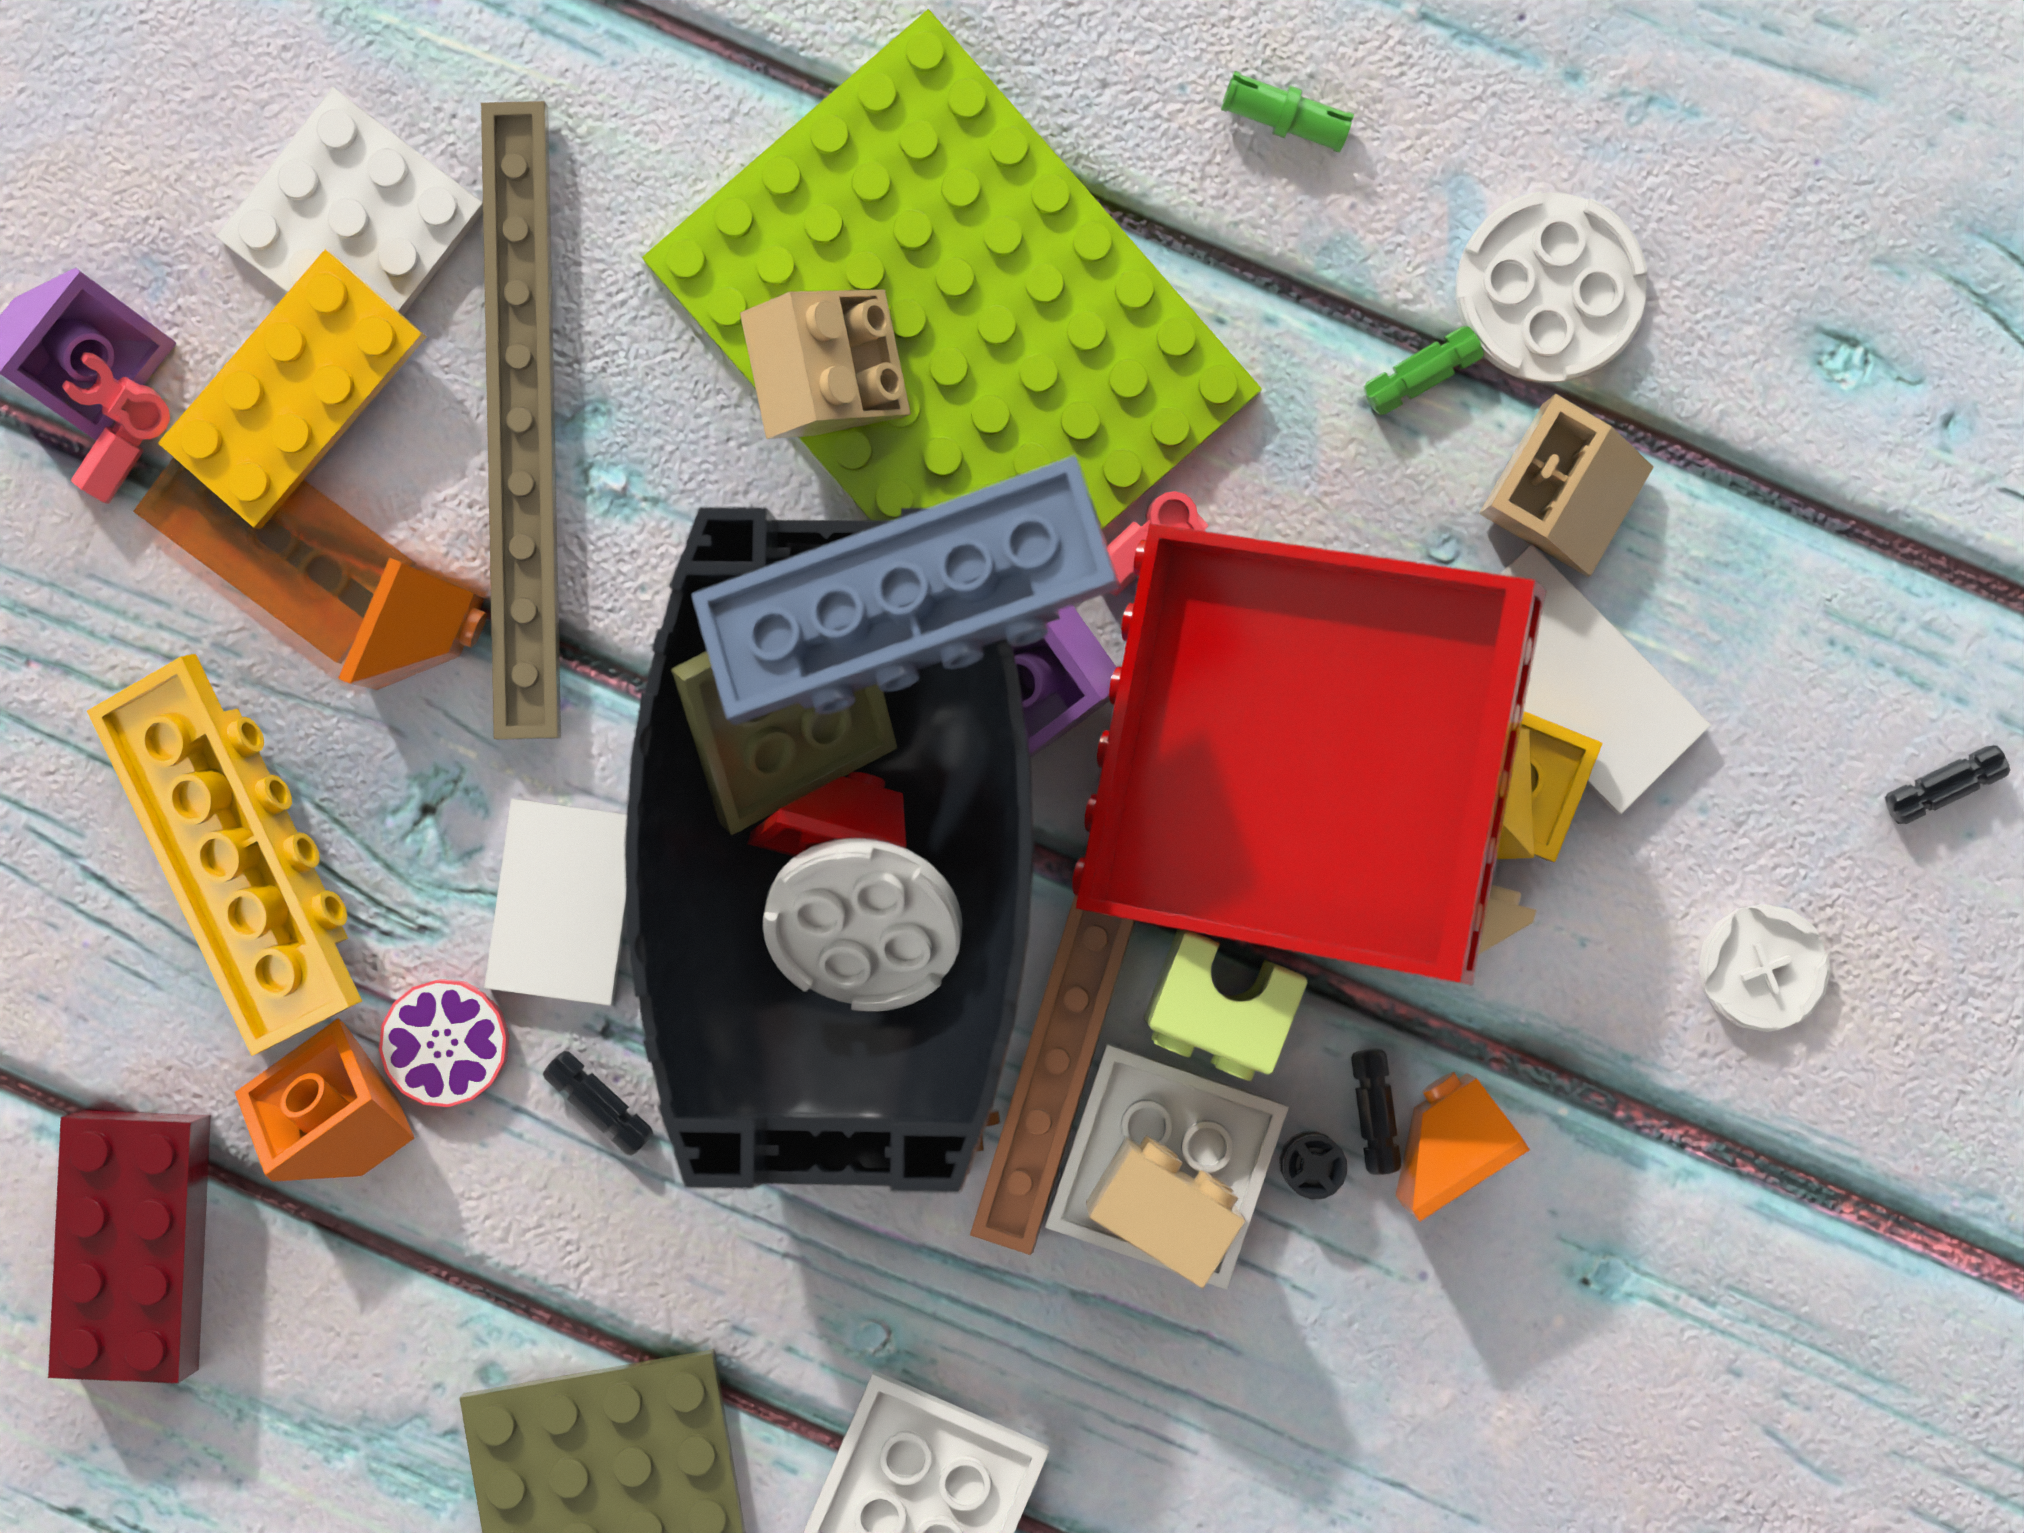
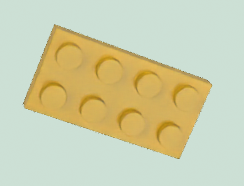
(292, 389)

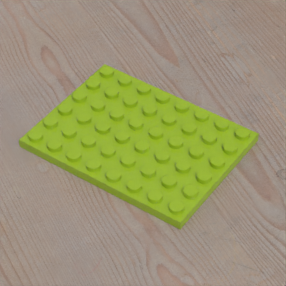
(1005, 282)

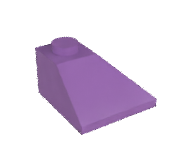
(57, 323)

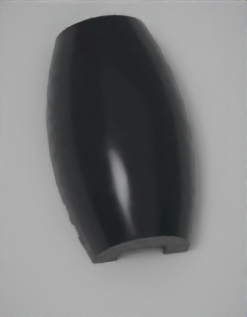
(743, 1060)

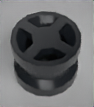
(1320, 1174)

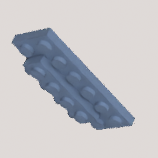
(907, 595)

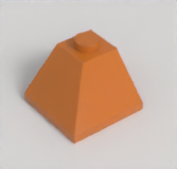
(411, 627)
(323, 1111)
(1454, 1144)

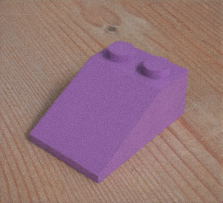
(1062, 679)

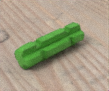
(1423, 370)

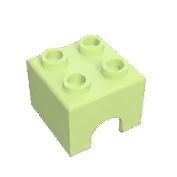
(1238, 1029)

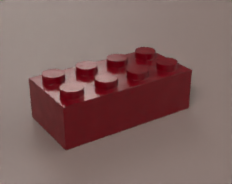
(129, 1246)

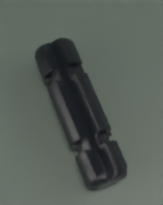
(1947, 784)
(597, 1103)
(1376, 1111)

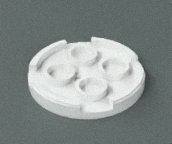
(1552, 286)
(863, 924)

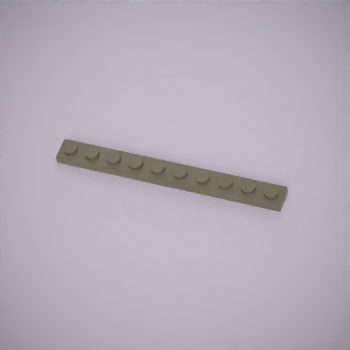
(520, 420)

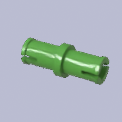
(1287, 111)

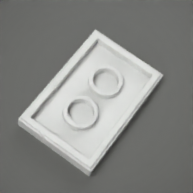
(560, 903)

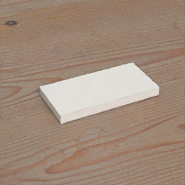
(1603, 689)

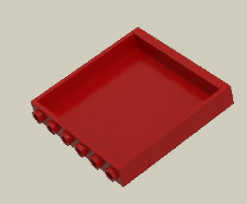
(1310, 749)

